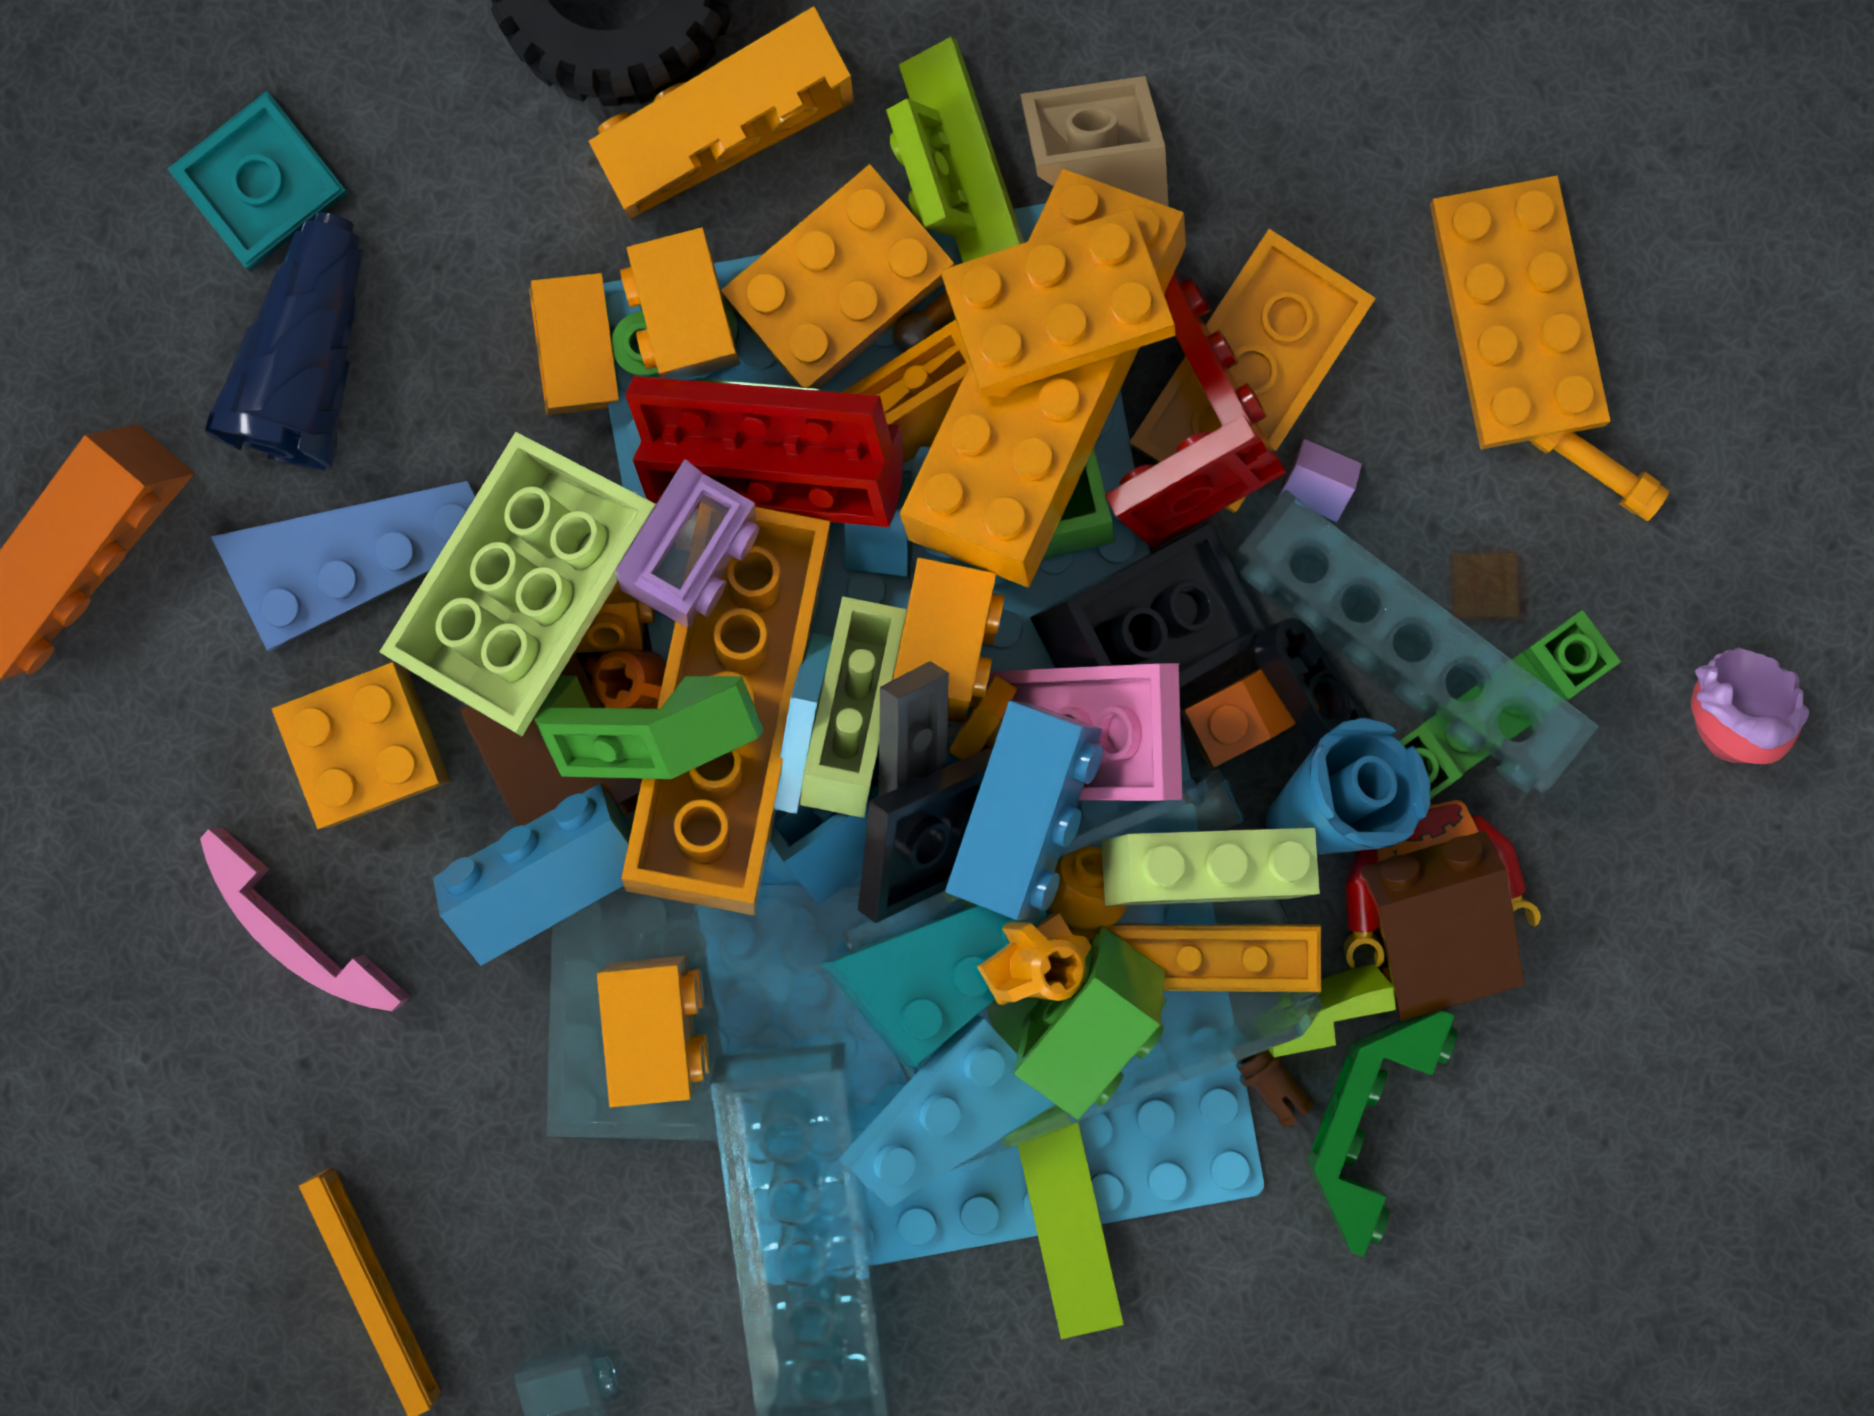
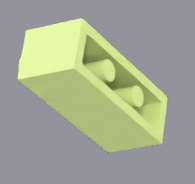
(848, 712)
(1209, 866)

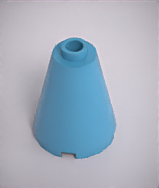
(1355, 790)

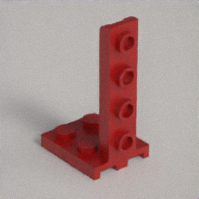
(1208, 467)

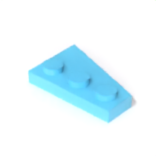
(944, 1115)

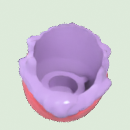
(1747, 707)

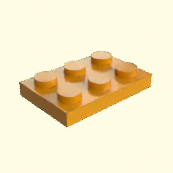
(1058, 302)

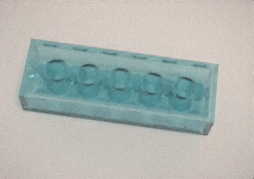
(800, 1233)

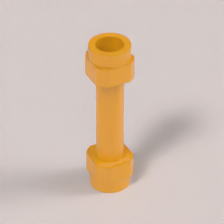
(1641, 493)

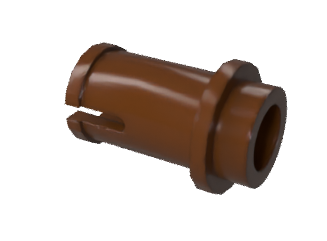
(1274, 1083)

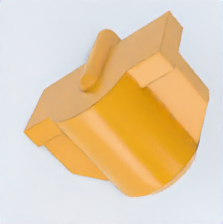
(1037, 962)

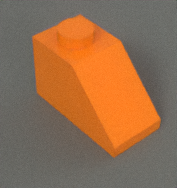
(1236, 718)

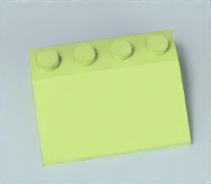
(518, 583)

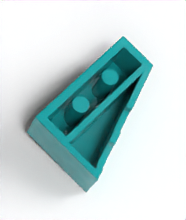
(923, 980)

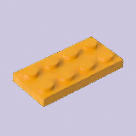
(1519, 312)
(1286, 328)

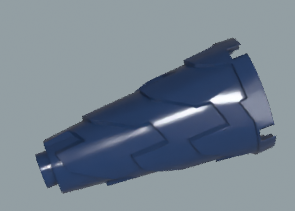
(293, 361)

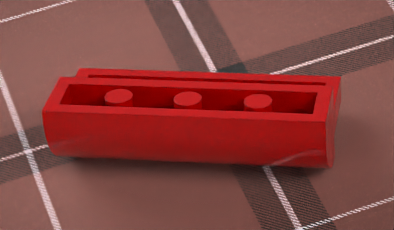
(773, 445)

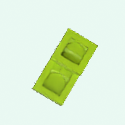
(1343, 997)

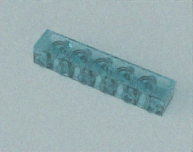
(1297, 530)

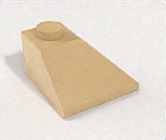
(1100, 133)

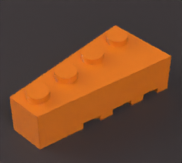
(78, 536)

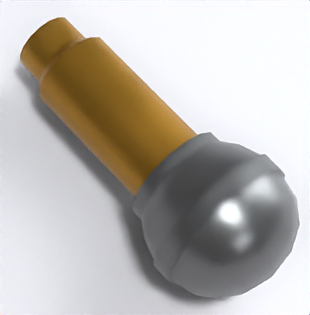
(919, 325)

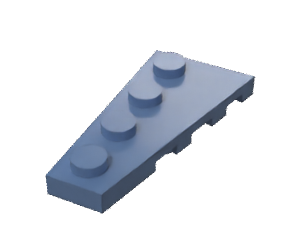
(338, 560)

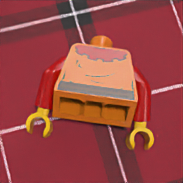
(1440, 825)

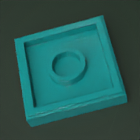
(257, 180)

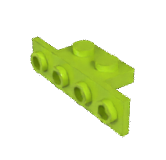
(950, 155)

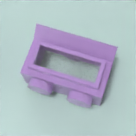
(687, 546)

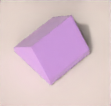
(1322, 479)

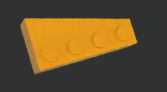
(724, 114)

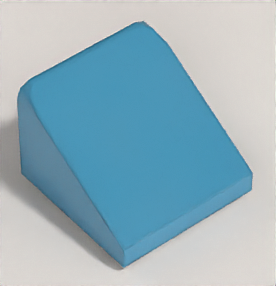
(878, 548)

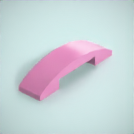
(236, 874)

